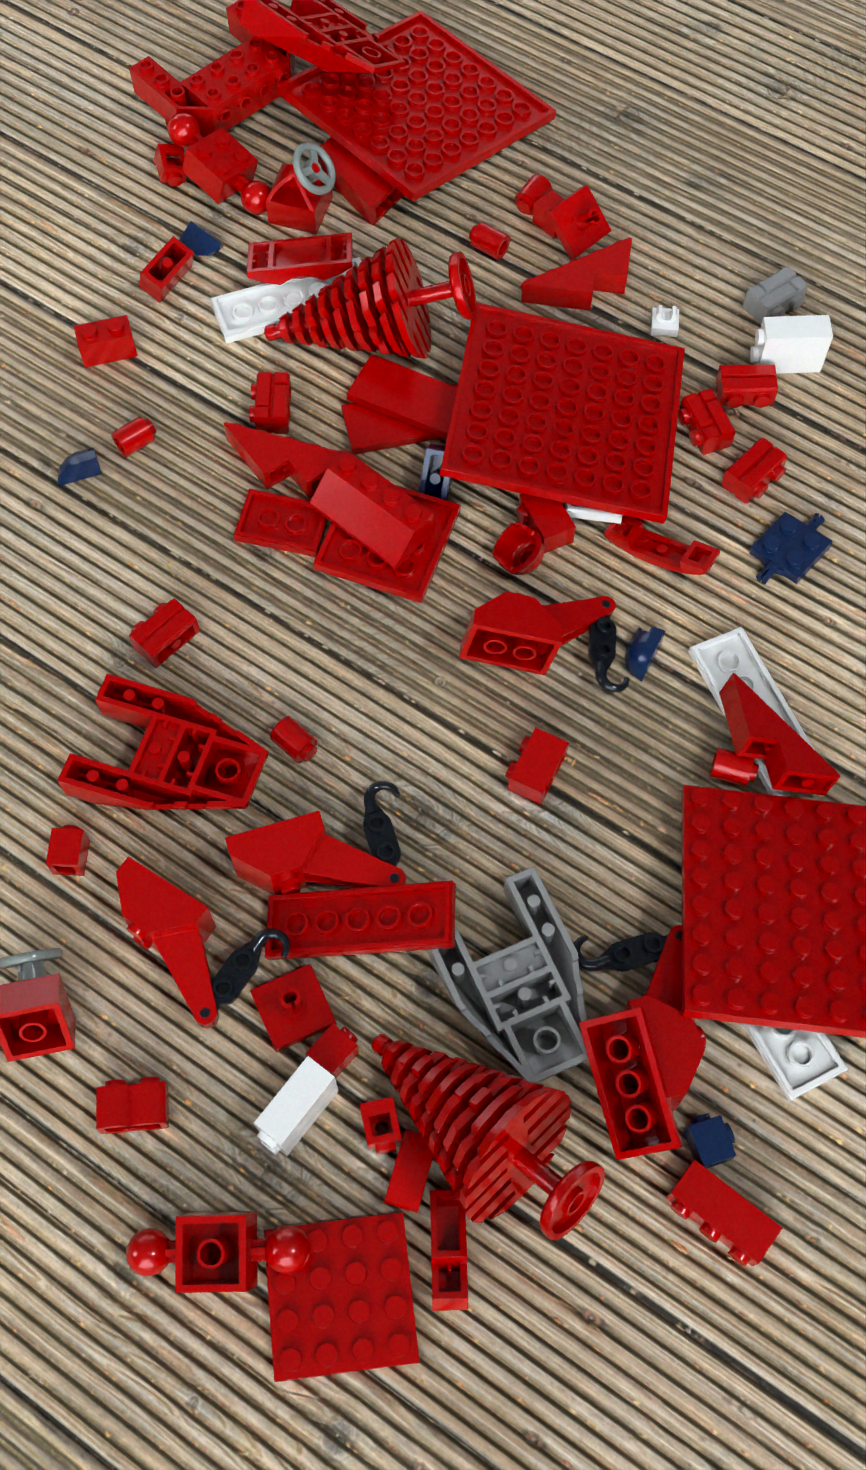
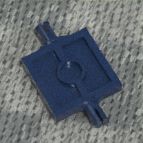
(790, 548)

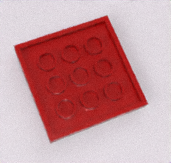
(350, 560)
(347, 1303)

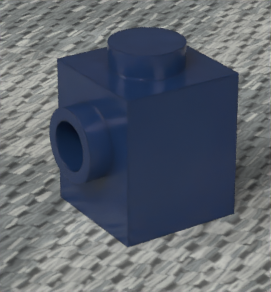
(710, 1140)

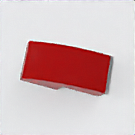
(409, 1173)

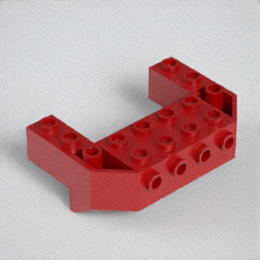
(222, 90)

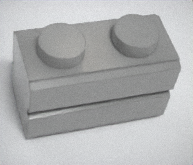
(775, 295)

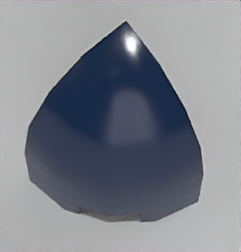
(200, 240)
(79, 466)
(643, 650)

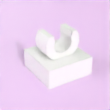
(665, 321)

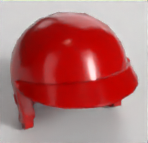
(519, 549)

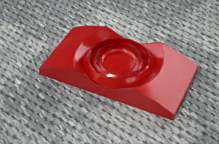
(300, 258)

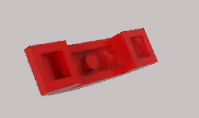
(661, 550)

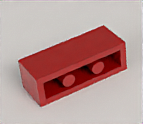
(723, 1214)

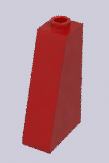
(359, 183)

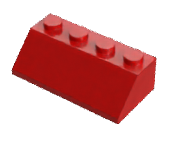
(372, 510)
(630, 1083)

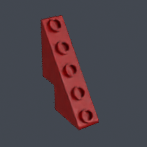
(574, 282)
(279, 457)
(764, 735)

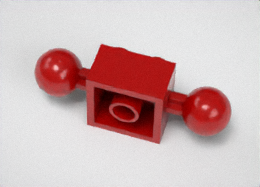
(218, 163)
(217, 1251)

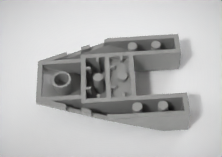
(527, 994)

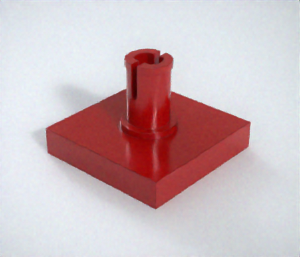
(578, 222)
(293, 1007)

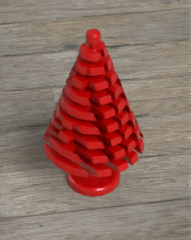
(378, 306)
(491, 1134)

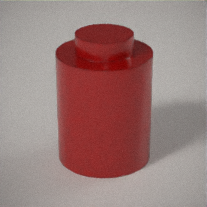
(532, 191)
(489, 240)
(134, 435)
(294, 740)
(733, 768)

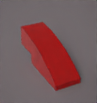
(448, 1252)

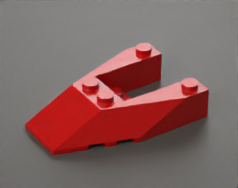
(320, 34)
(181, 762)

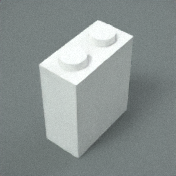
(793, 343)
(296, 1107)

